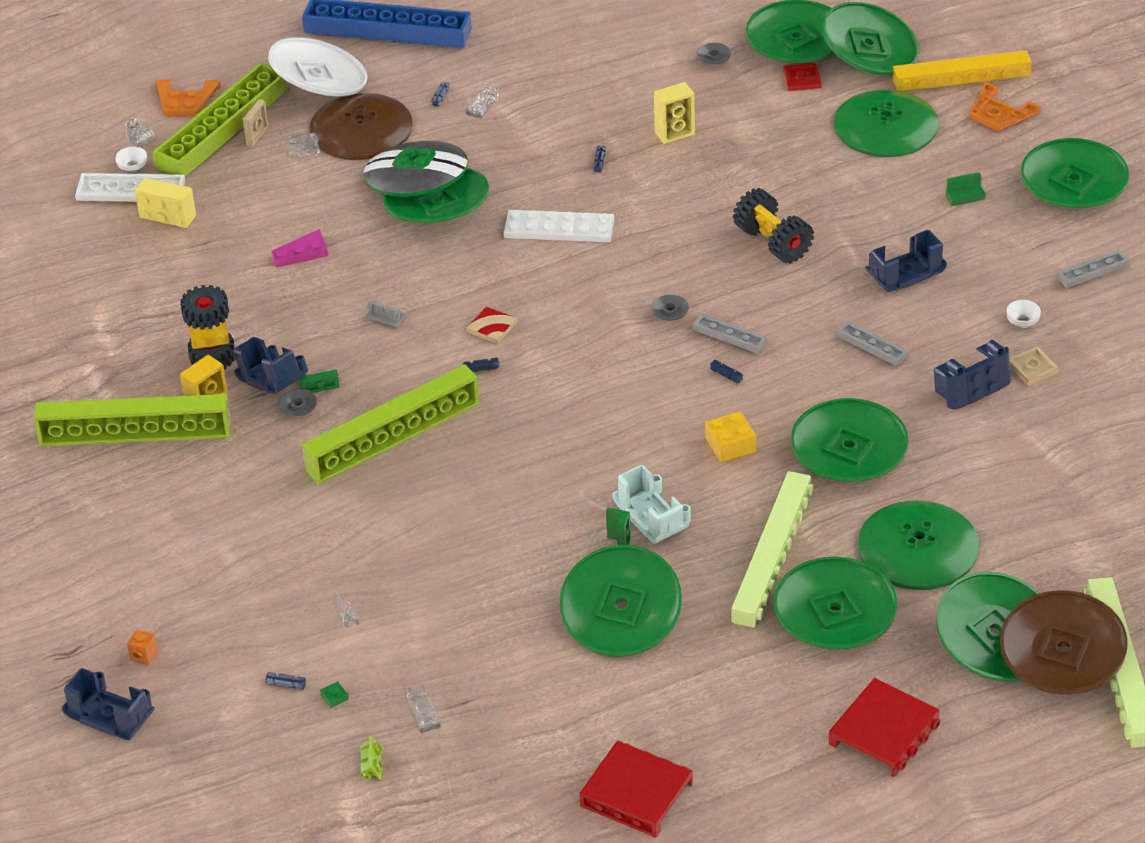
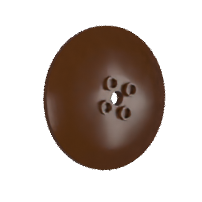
(361, 125)
(1070, 619)

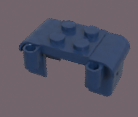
(921, 263)
(266, 368)
(967, 385)
(102, 710)

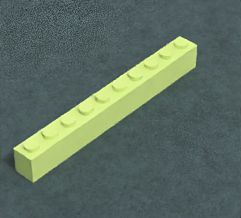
(771, 550)
(1128, 681)

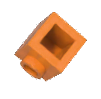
(142, 646)

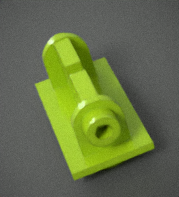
(371, 753)

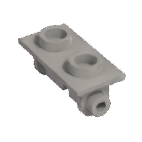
(385, 315)

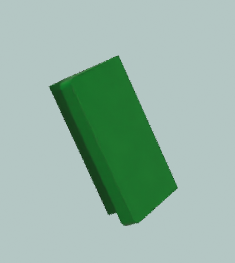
(964, 189)
(320, 381)
(618, 525)

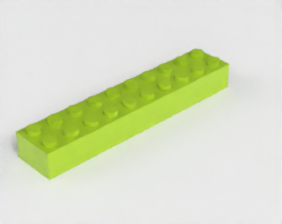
(218, 121)
(132, 419)
(390, 424)

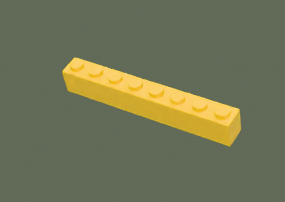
(962, 71)

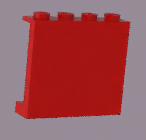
(886, 724)
(634, 788)

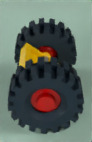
(787, 237)
(206, 315)

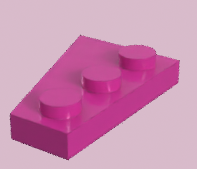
(300, 250)

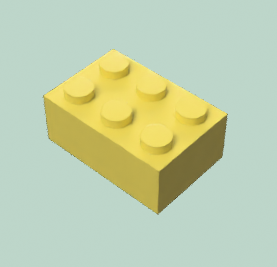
(674, 112)
(165, 202)

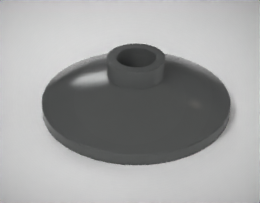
(714, 53)
(670, 307)
(297, 402)

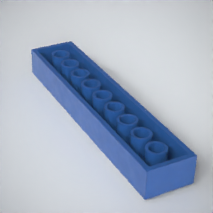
(387, 22)

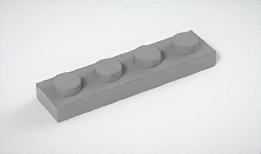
(1093, 269)
(729, 333)
(872, 343)

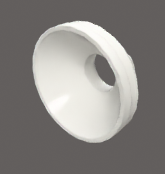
(130, 156)
(1023, 309)

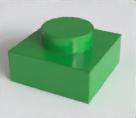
(334, 694)

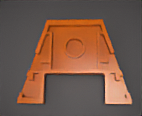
(184, 102)
(998, 114)

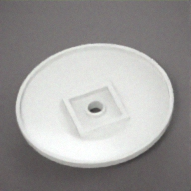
(317, 66)

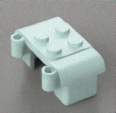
(649, 512)

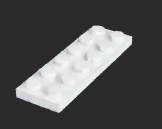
(117, 186)
(559, 226)

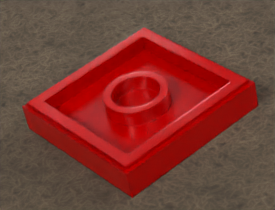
(802, 77)

